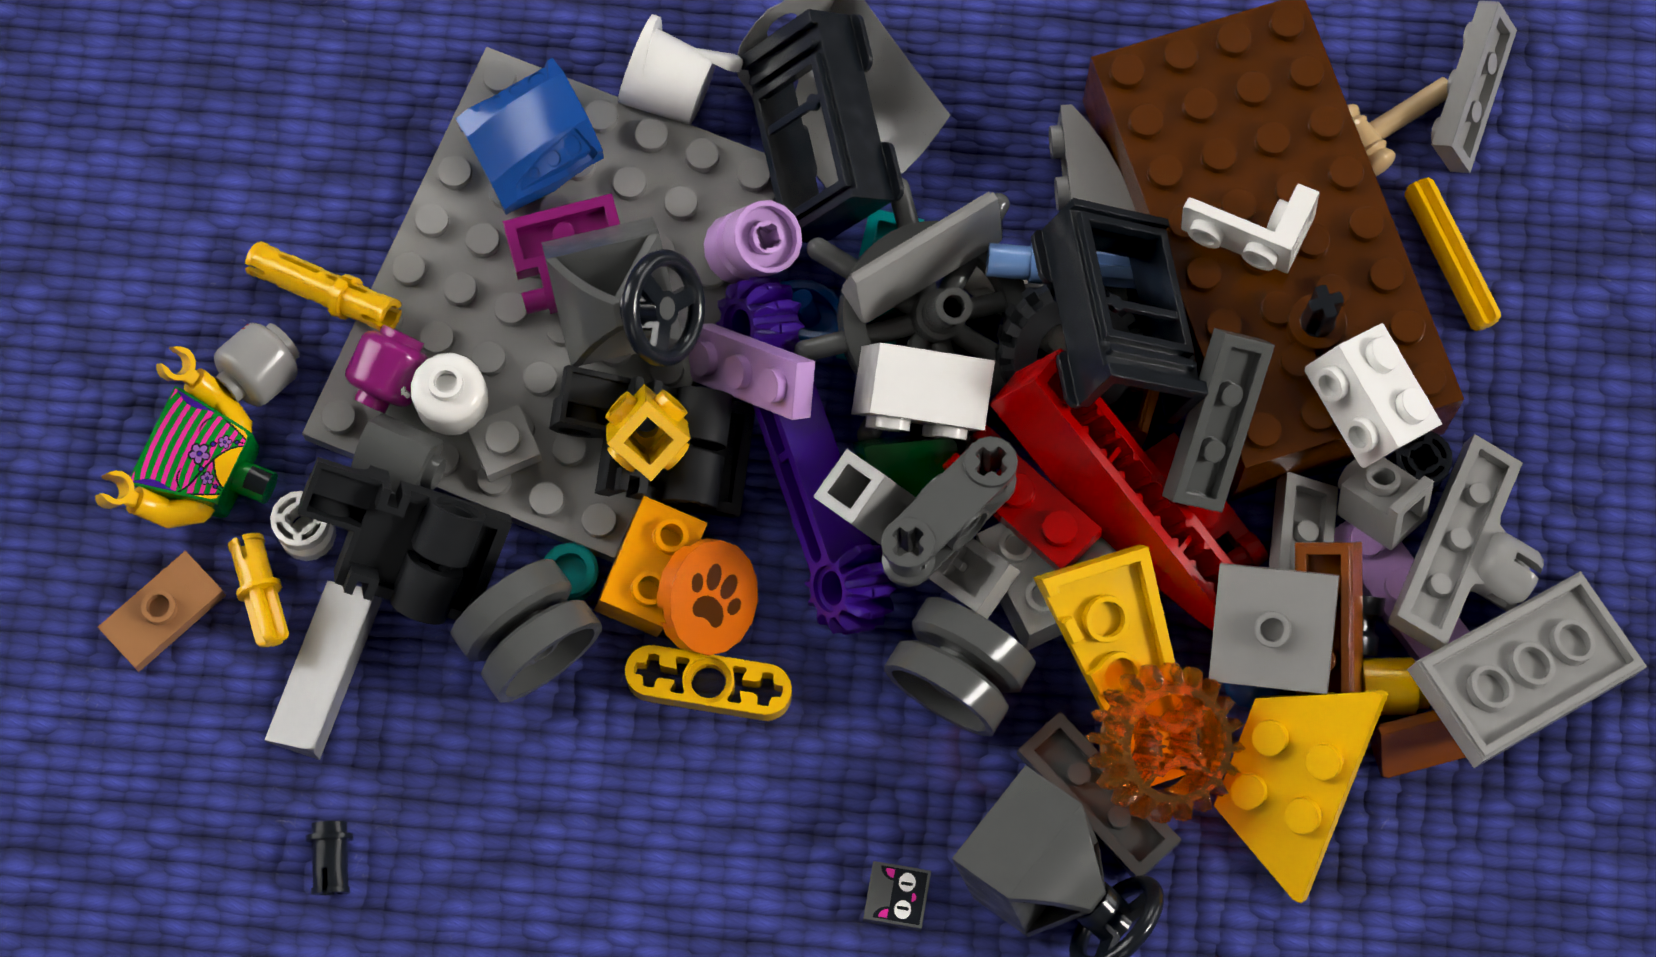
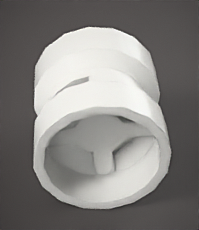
(306, 537)

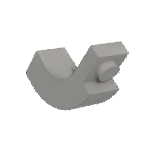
(874, 501)

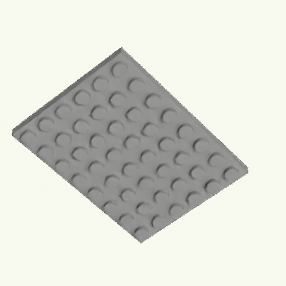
(465, 298)

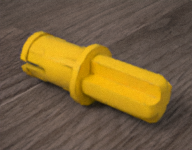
(259, 590)

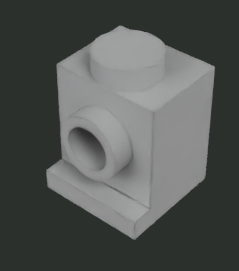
(1383, 500)

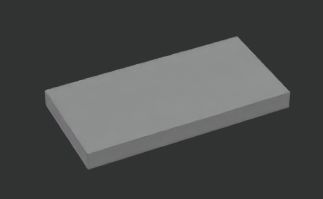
(1526, 669)

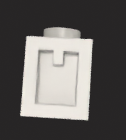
(1259, 246)

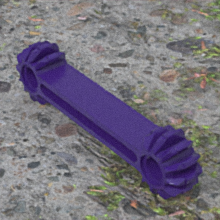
(843, 564)

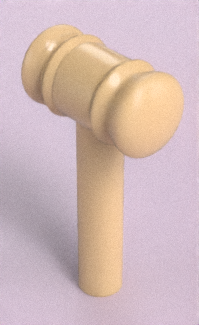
(1374, 132)

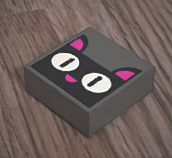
(897, 896)

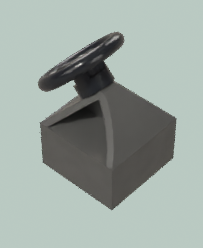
(619, 295)
(1043, 867)

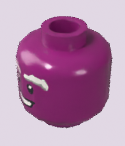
(384, 368)

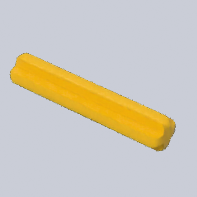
(1452, 254)

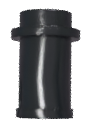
(329, 857)

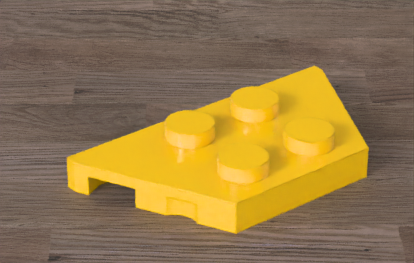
(1297, 778)

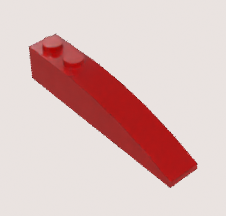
(1113, 483)

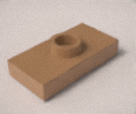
(162, 611)

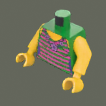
(194, 457)

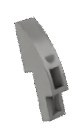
(1086, 168)

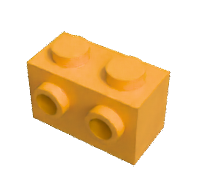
(638, 567)

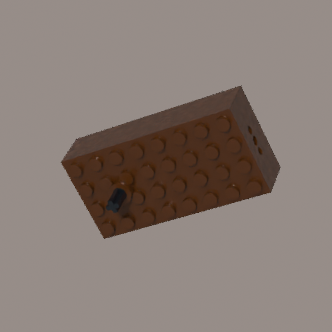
(1237, 122)

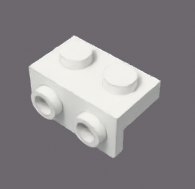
(1372, 395)

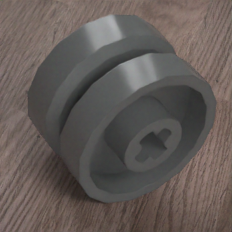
(526, 630)
(960, 666)

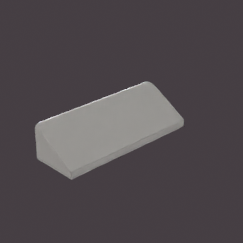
(924, 258)
(323, 671)

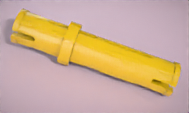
(342, 295)

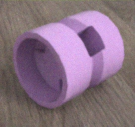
(753, 241)

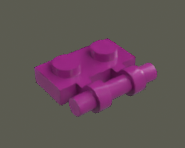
(528, 231)

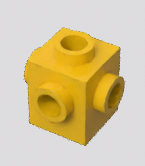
(649, 450)

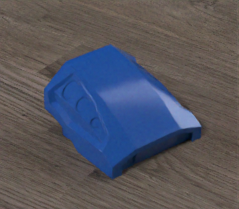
(531, 137)

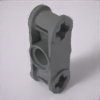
(949, 511)

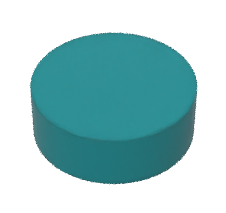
(578, 566)

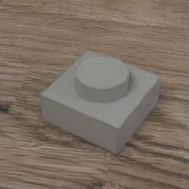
(504, 443)

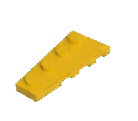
(1112, 623)

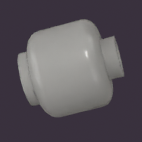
(256, 363)

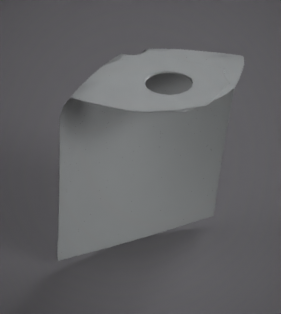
(901, 100)

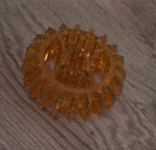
(1196, 713)

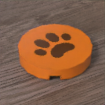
(708, 596)

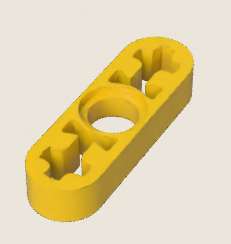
(664, 688)

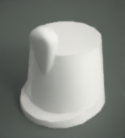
(670, 74)

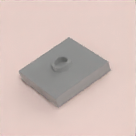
(1274, 628)

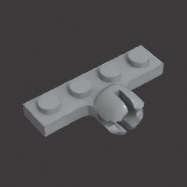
(1466, 549)

